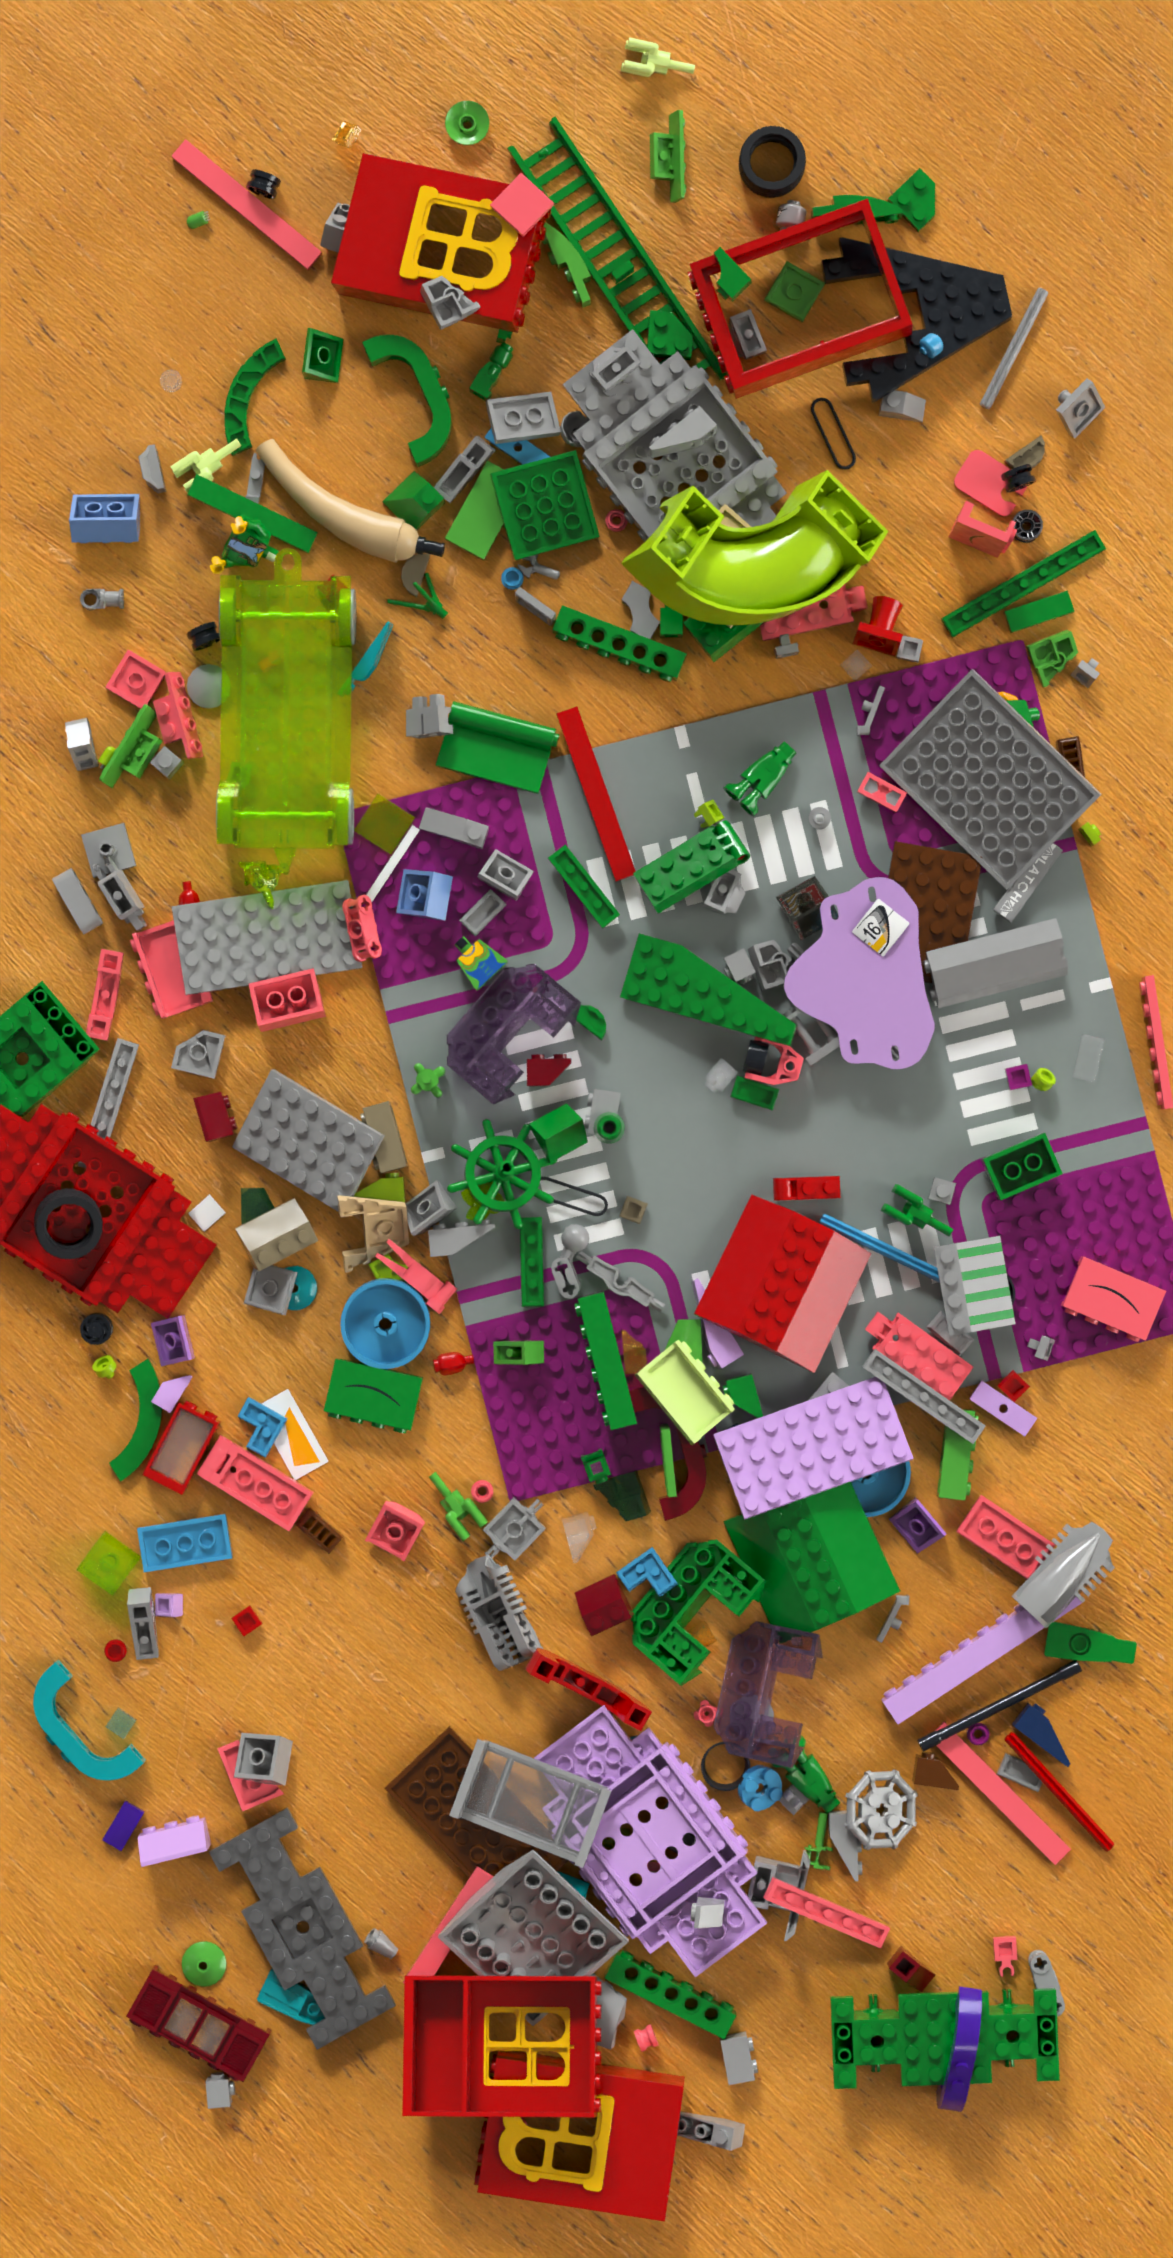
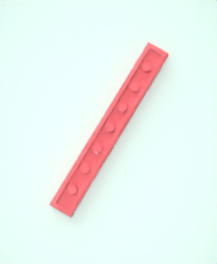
(246, 204)
(1003, 1797)

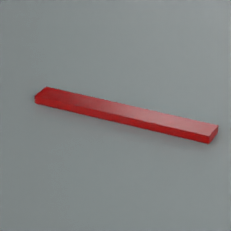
(596, 793)

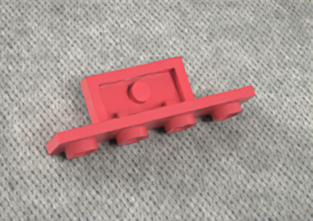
(176, 716)

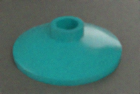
(307, 1288)

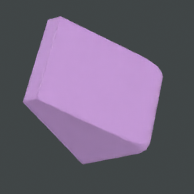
(168, 1604)

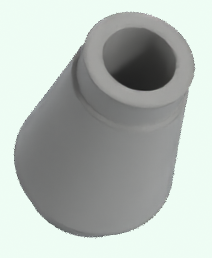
(380, 1943)

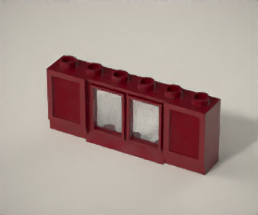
(198, 2025)

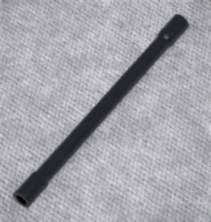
(1060, 1674)

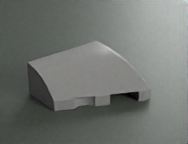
(447, 302)
(770, 964)

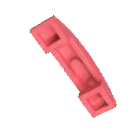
(105, 994)

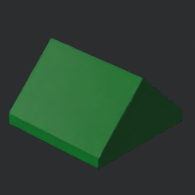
(322, 356)
(559, 1132)

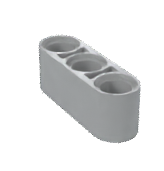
(77, 901)

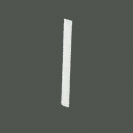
(392, 862)

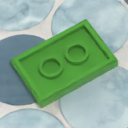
(667, 1460)

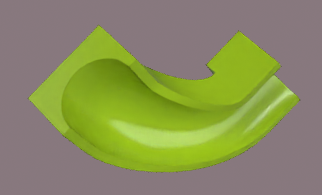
(758, 570)

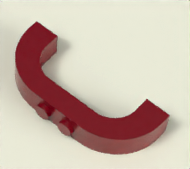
(694, 1456)

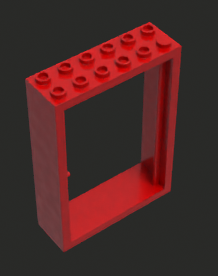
(818, 356)

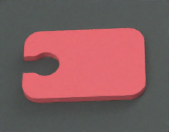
(982, 481)

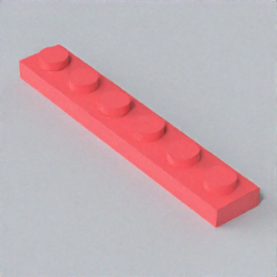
(1157, 1052)
(826, 1912)

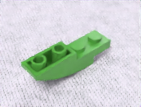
(565, 255)

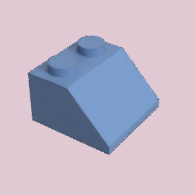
(424, 894)

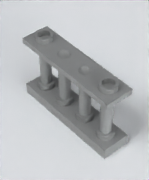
(815, 1051)

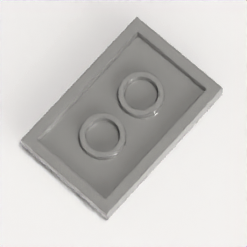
(523, 417)

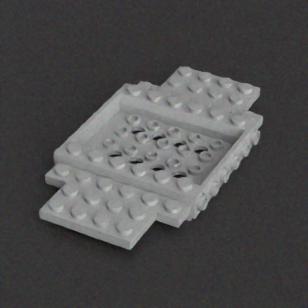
(644, 407)

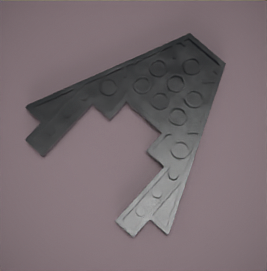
(952, 300)

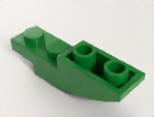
(881, 209)

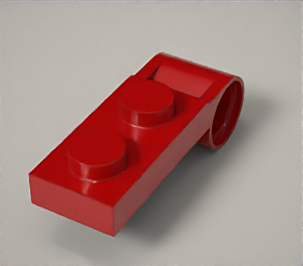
(806, 1188)

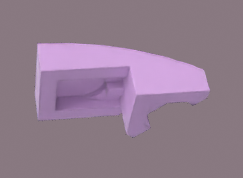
(170, 1392)

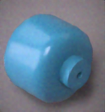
(931, 345)

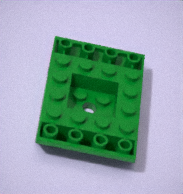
(50, 1039)

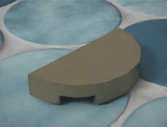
(1030, 454)
(414, 571)

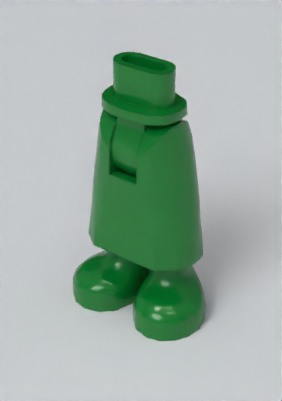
(761, 777)
(811, 1780)

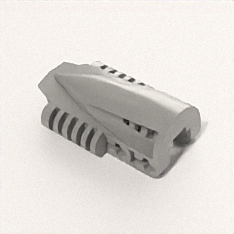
(1066, 1572)
(495, 1610)

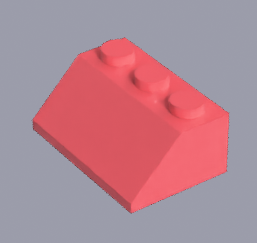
(287, 1000)

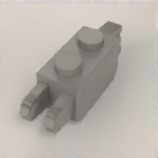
(120, 894)

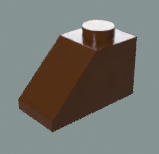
(932, 1772)

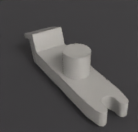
(255, 479)
(871, 708)
(891, 1621)

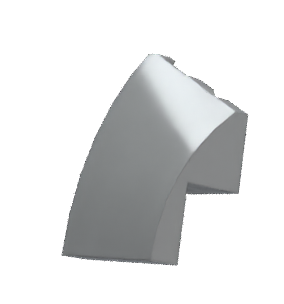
(612, 2013)

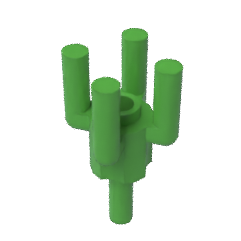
(428, 1080)
(457, 1508)

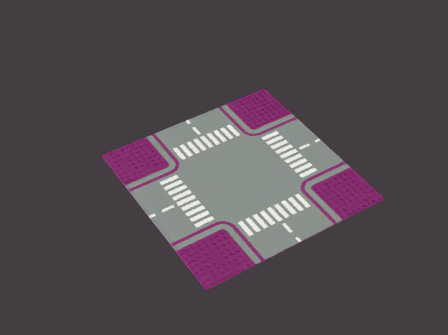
(705, 1152)

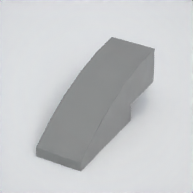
(464, 468)

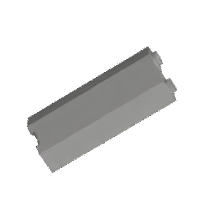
(996, 963)

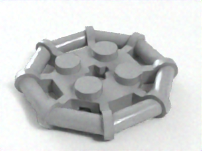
(892, 1809)

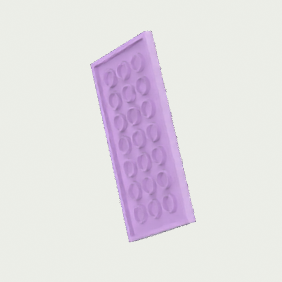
(812, 1447)

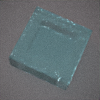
(121, 1723)

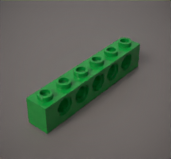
(568, 617)
(717, 2025)

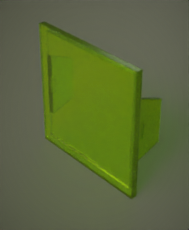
(384, 824)

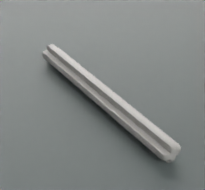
(1013, 348)

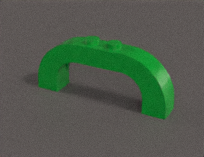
(399, 348)

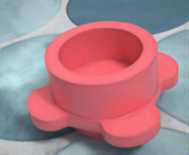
(700, 1714)

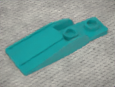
(372, 656)
(294, 2002)

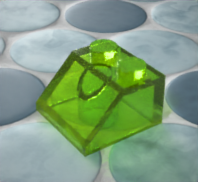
(108, 1563)

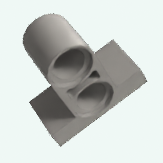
(81, 744)

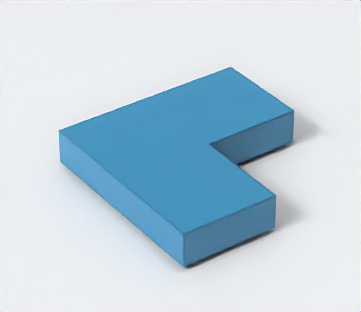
(267, 1422)
(648, 1567)

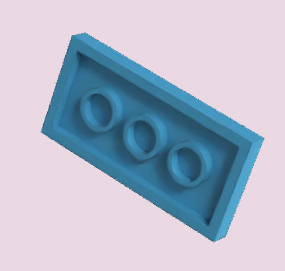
(184, 1543)

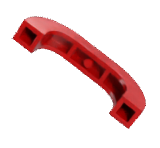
(550, 1667)

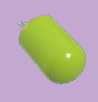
(106, 756)

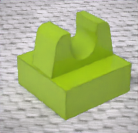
(710, 813)

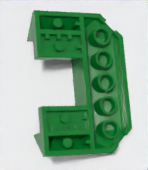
(660, 1621)

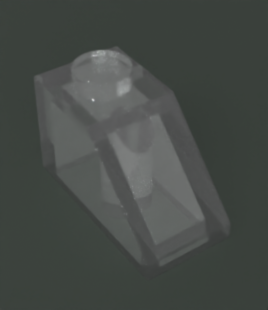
(579, 1533)

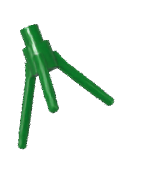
(432, 602)

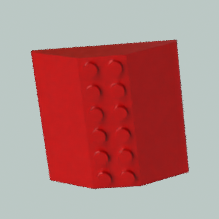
(783, 1282)

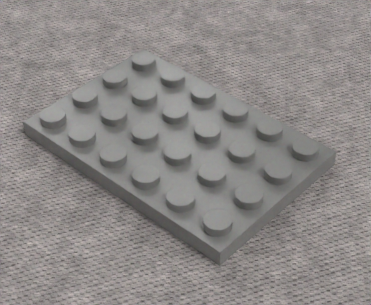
(307, 1140)

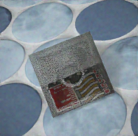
(803, 907)

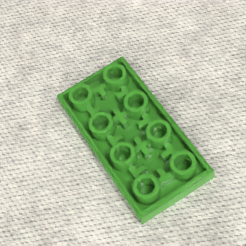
(479, 517)

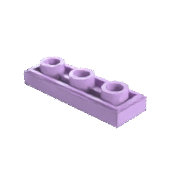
(1014, 1416)

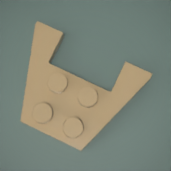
(380, 1222)

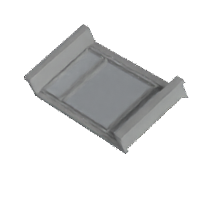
(531, 1801)

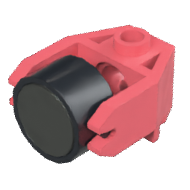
(756, 1058)

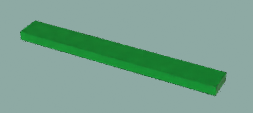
(1023, 583)

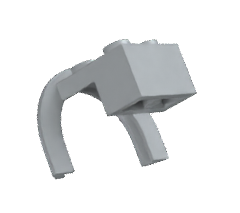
(786, 1872)

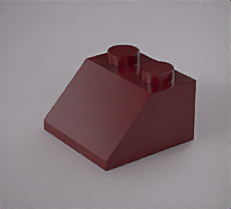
(215, 1116)
(603, 1605)

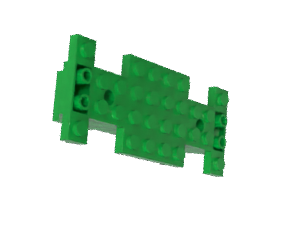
(923, 2034)

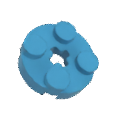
(768, 1795)

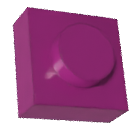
(1018, 1077)

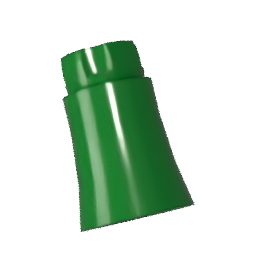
(602, 1134)

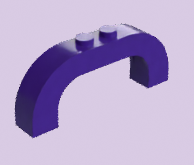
(954, 2091)

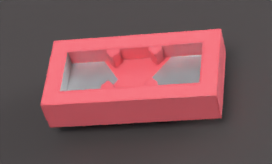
(881, 792)

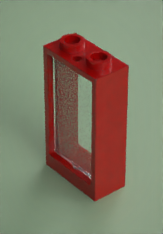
(182, 1447)

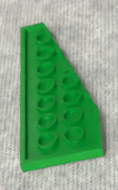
(684, 984)

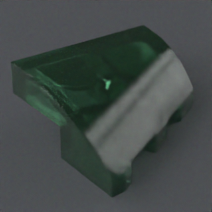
(254, 1203)

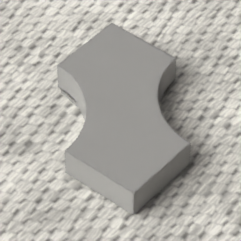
(637, 600)

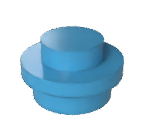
(512, 578)

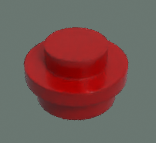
(115, 1650)

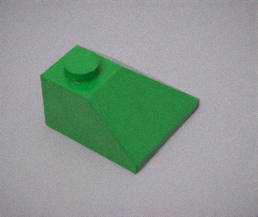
(414, 500)

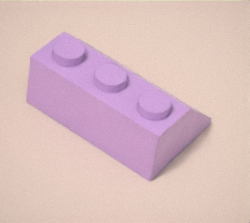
(173, 1840)

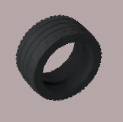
(777, 135)
(80, 1247)

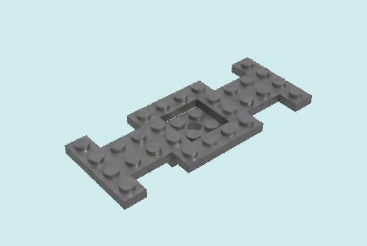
(316, 1953)

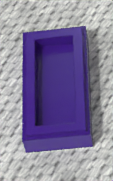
(123, 1825)

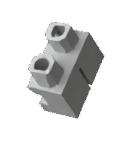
(428, 721)

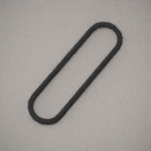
(841, 429)
(581, 1190)

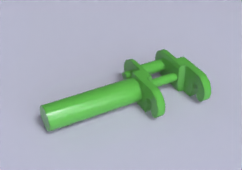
(819, 1842)

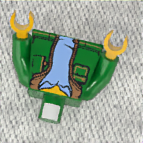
(245, 545)

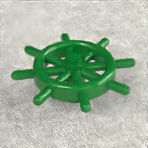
(501, 1174)

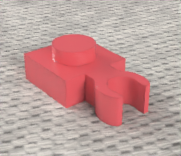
(1005, 1951)

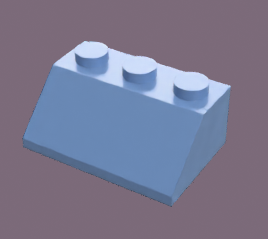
(105, 518)

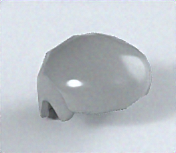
(570, 424)

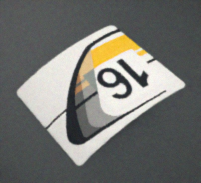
(880, 927)

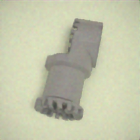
(104, 599)

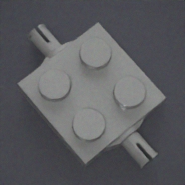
(514, 1528)

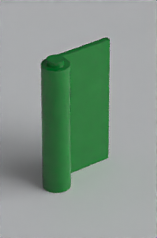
(497, 747)

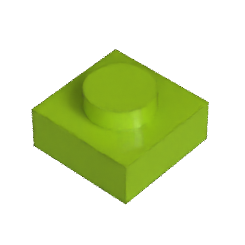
(1090, 833)

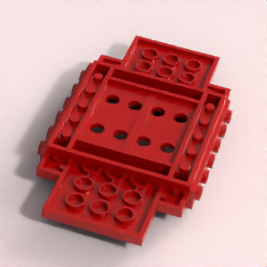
(142, 1242)

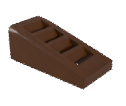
(1077, 751)
(331, 1530)

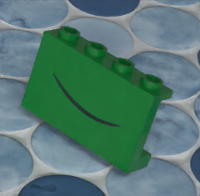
(373, 1395)

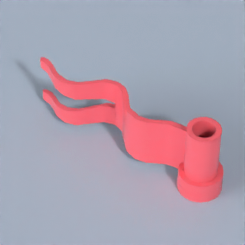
(420, 1279)

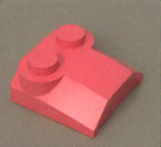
(395, 1529)

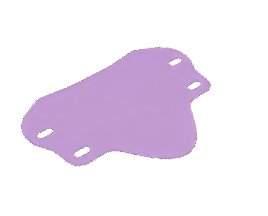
(857, 989)

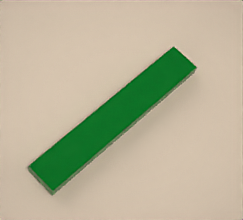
(235, 505)

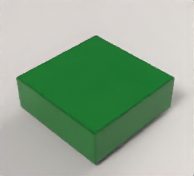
(622, 272)

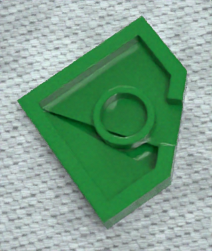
(916, 199)
(668, 336)

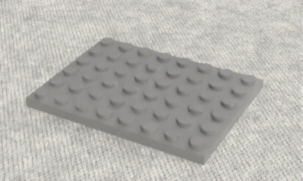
(990, 779)

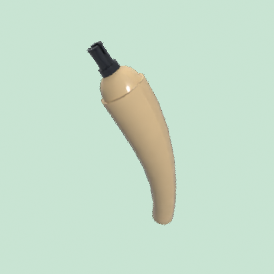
(364, 529)

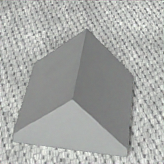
(505, 875)
(428, 1208)

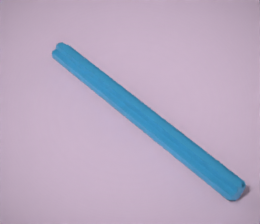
(880, 1247)

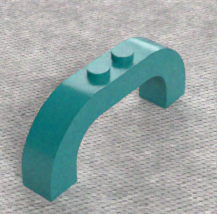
(66, 1739)

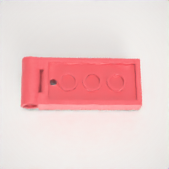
(255, 1483)

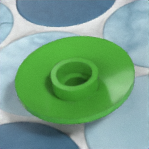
(467, 112)
(207, 1953)

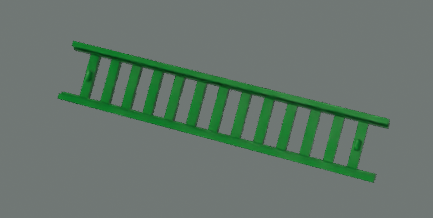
(624, 232)

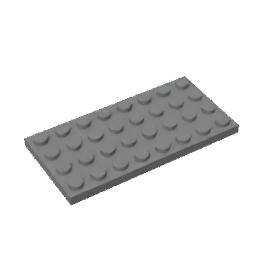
(246, 942)

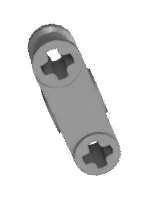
(1045, 1976)

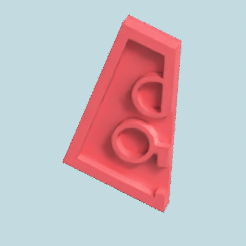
(247, 1792)

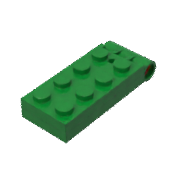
(691, 865)

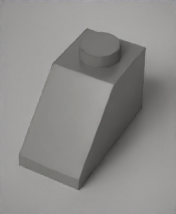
(902, 406)

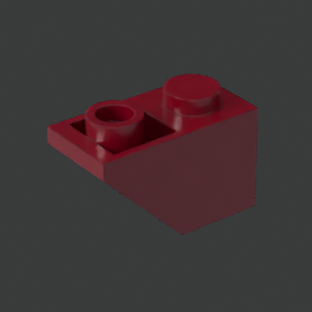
(545, 1071)
(910, 1969)

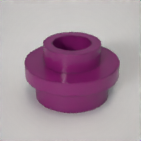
(980, 1740)

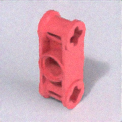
(362, 928)

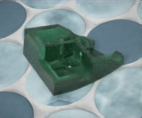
(626, 1495)

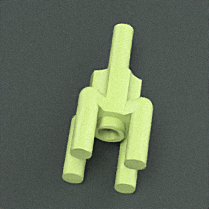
(652, 60)
(203, 464)

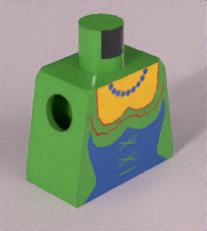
(479, 961)

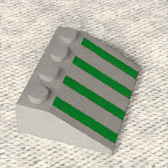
(974, 1285)

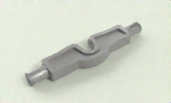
(629, 1288)

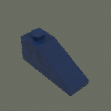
(1038, 1728)

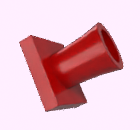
(879, 633)

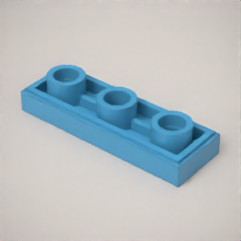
(528, 453)

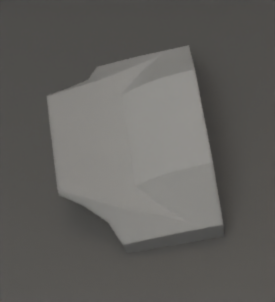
(746, 335)
(614, 366)
(151, 469)
(725, 893)

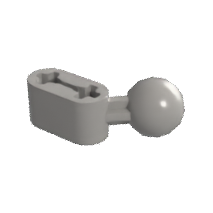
(574, 1239)

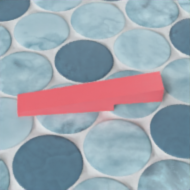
(435, 1950)

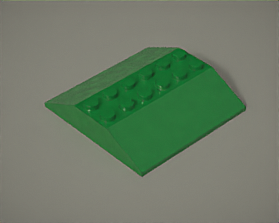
(815, 1559)

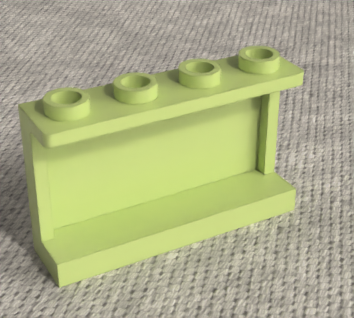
(685, 1391)

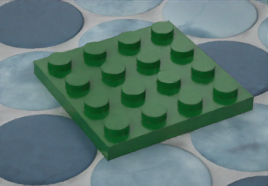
(544, 505)

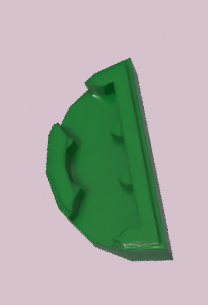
(592, 1020)

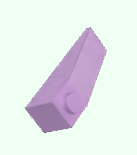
(719, 1342)

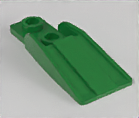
(1087, 1644)

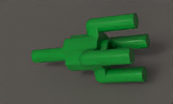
(914, 1212)

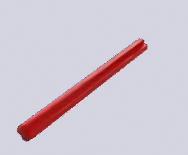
(1059, 1791)

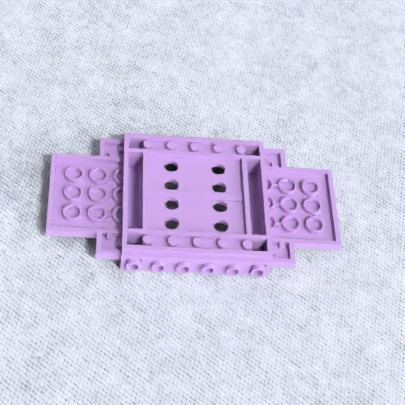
(711, 1868)

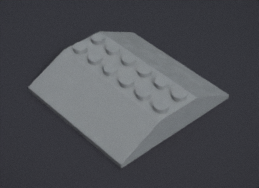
(531, 1926)

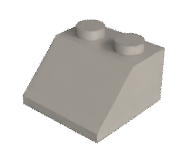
(263, 1758)

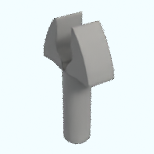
(538, 569)

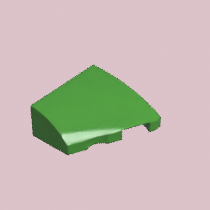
(1051, 655)
(690, 1332)

